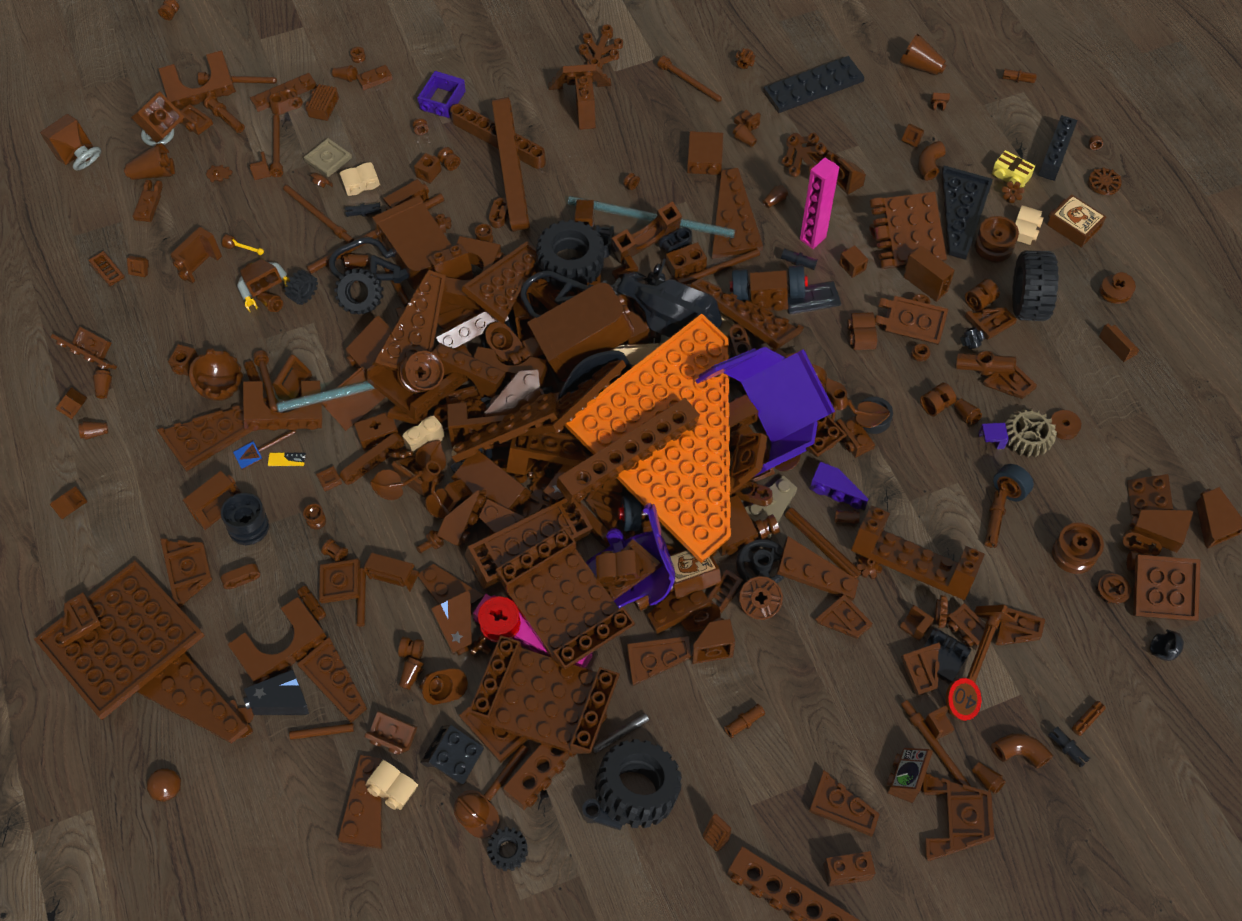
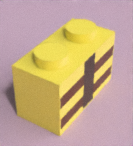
(1013, 169)

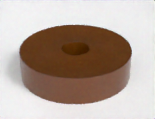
(1067, 417)

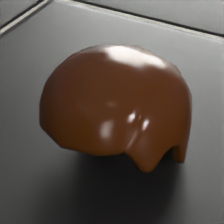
(163, 784)

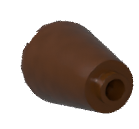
(923, 56)
(151, 164)

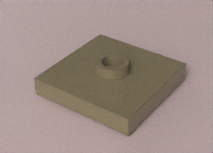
(327, 157)

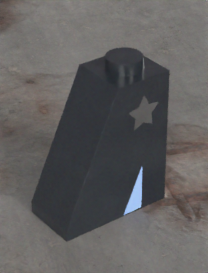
(276, 696)

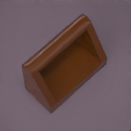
(292, 386)

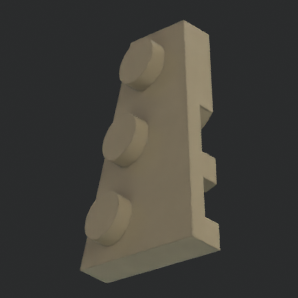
(783, 493)

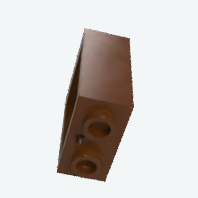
(585, 102)
(208, 499)

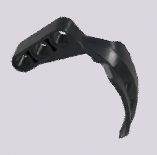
(669, 304)
(589, 366)

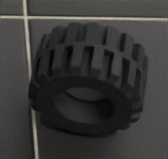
(345, 297)

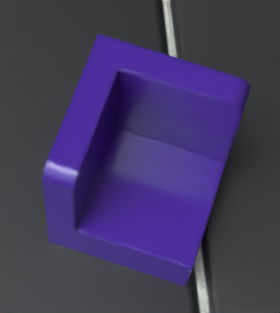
(995, 433)

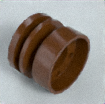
(425, 363)
(770, 605)

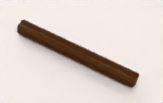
(822, 543)

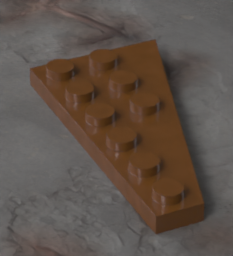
(735, 213)
(502, 282)
(751, 316)
(509, 428)

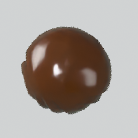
(215, 375)

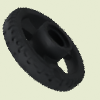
(746, 555)

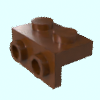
(195, 120)
(967, 625)
(391, 733)

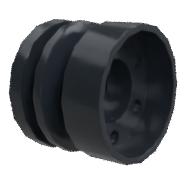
(245, 519)

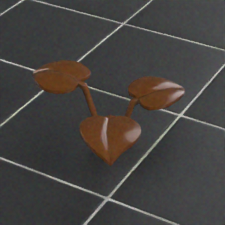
(868, 413)
(431, 457)

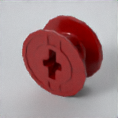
(495, 609)

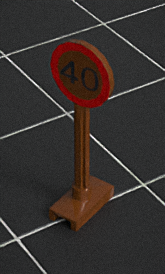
(963, 694)

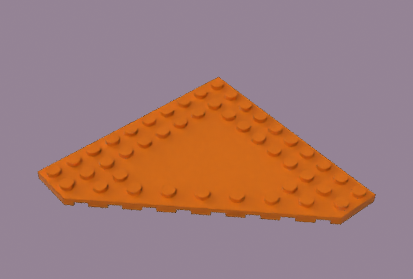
(690, 474)

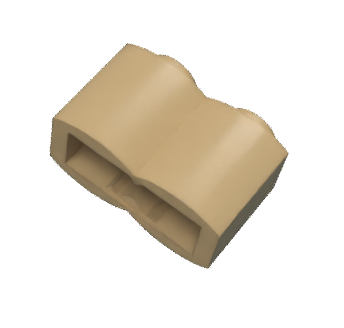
(359, 179)
(1027, 222)
(428, 431)
(391, 785)

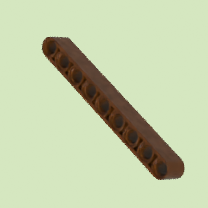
(510, 164)

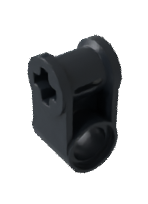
(607, 234)
(676, 240)

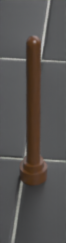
(665, 64)
(203, 78)
(276, 168)
(261, 359)

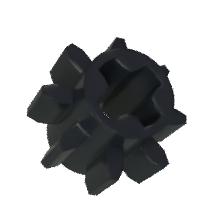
(972, 338)

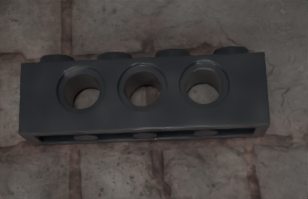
(1057, 148)

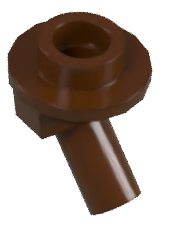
(433, 541)

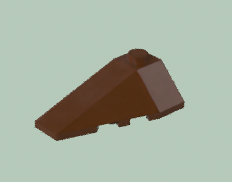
(849, 175)

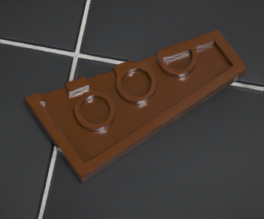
(648, 565)
(329, 674)
(363, 812)

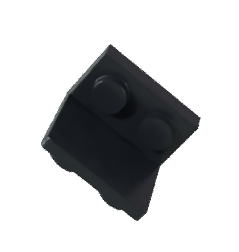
(452, 753)

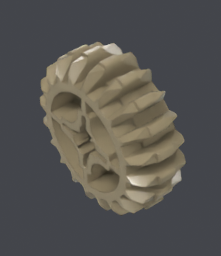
(1029, 438)

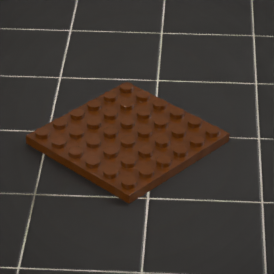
(136, 640)

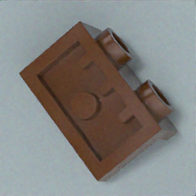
(857, 439)

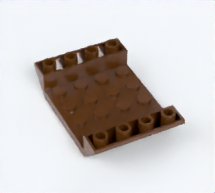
(562, 599)
(541, 700)

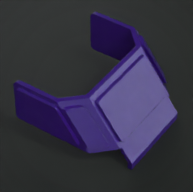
(784, 394)

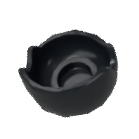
(1167, 646)

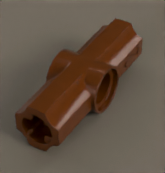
(986, 363)

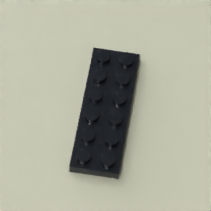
(813, 84)

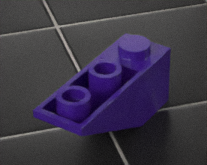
(834, 484)

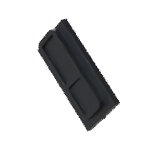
(816, 297)

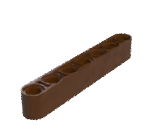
(486, 130)

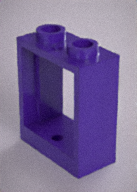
(439, 80)

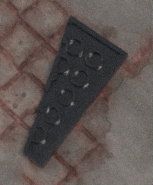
(964, 203)

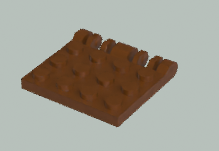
(909, 224)

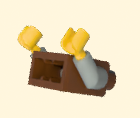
(258, 278)

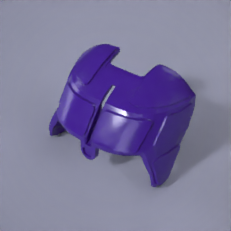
(658, 583)

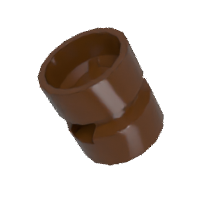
(982, 295)
(937, 399)

